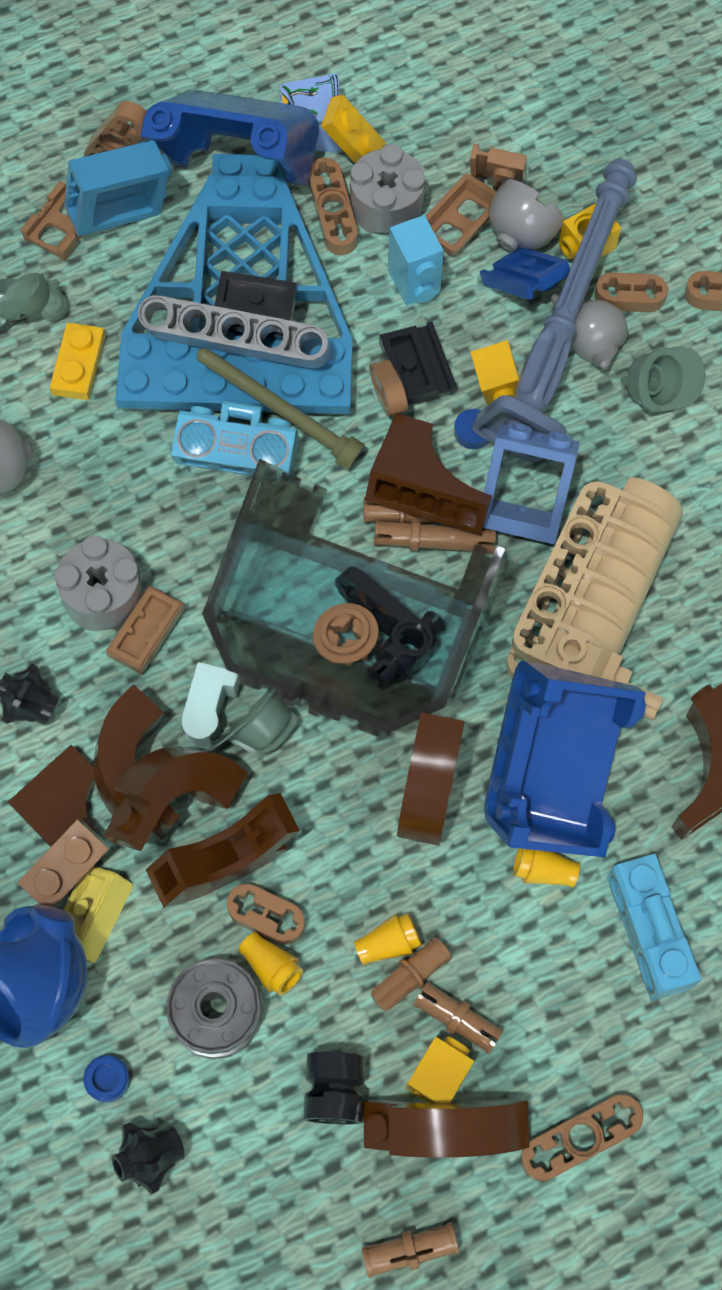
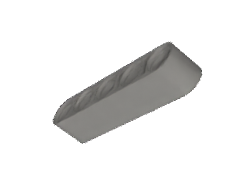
(221, 319)

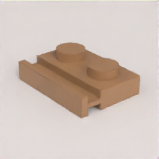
(498, 166)

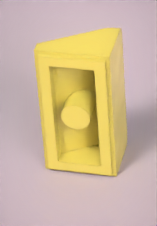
(96, 907)

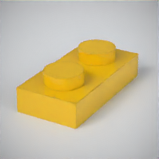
(350, 129)
(77, 361)

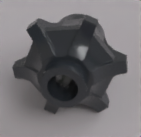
(26, 697)
(147, 1155)

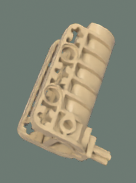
(604, 582)

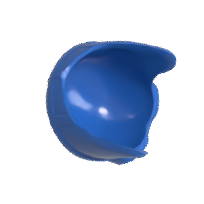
(39, 974)

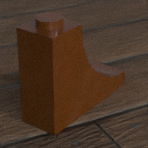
(416, 482)
(706, 720)

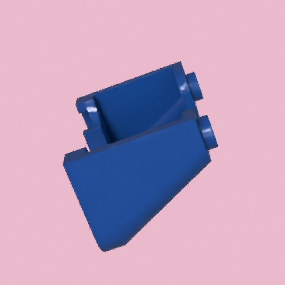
(275, 129)
(558, 759)

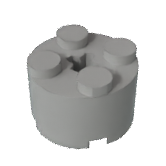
(386, 189)
(99, 583)

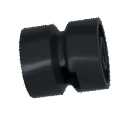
(334, 1088)

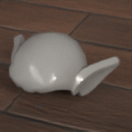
(599, 331)

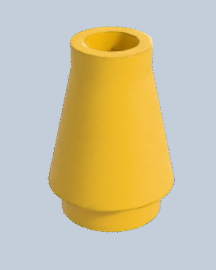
(545, 868)
(389, 940)
(272, 965)

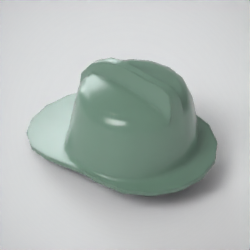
(666, 379)
(262, 727)

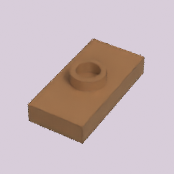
(145, 630)

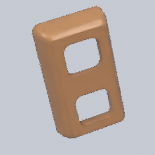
(446, 211)

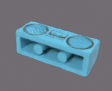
(232, 447)
(653, 927)

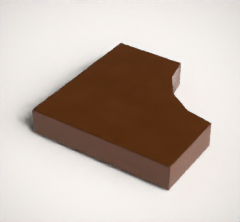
(57, 796)

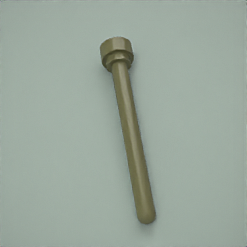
(343, 448)

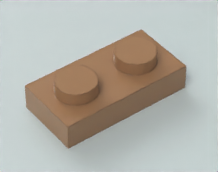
(64, 864)

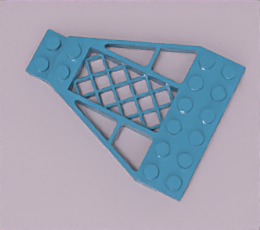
(167, 373)

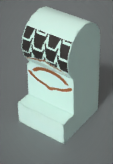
(205, 703)

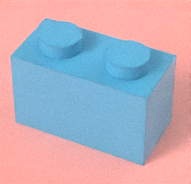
(415, 260)

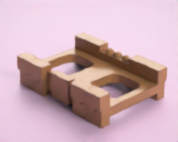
(51, 216)

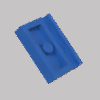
(525, 272)

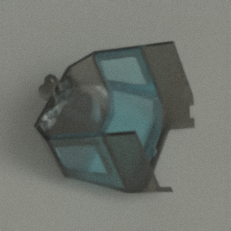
(283, 579)

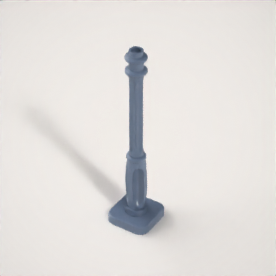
(551, 348)

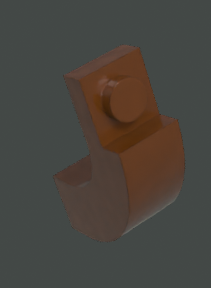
(122, 732)
(430, 778)
(160, 779)
(228, 856)
(446, 1129)

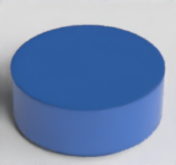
(464, 433)
(106, 1079)

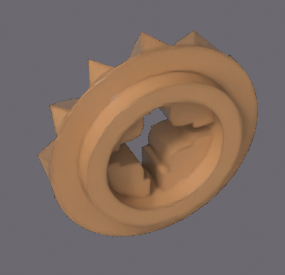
(340, 619)

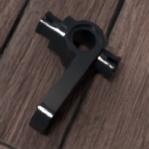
(397, 622)

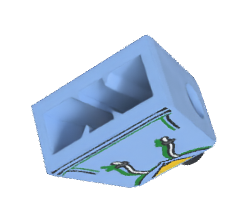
(315, 95)

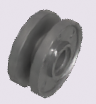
(209, 981)

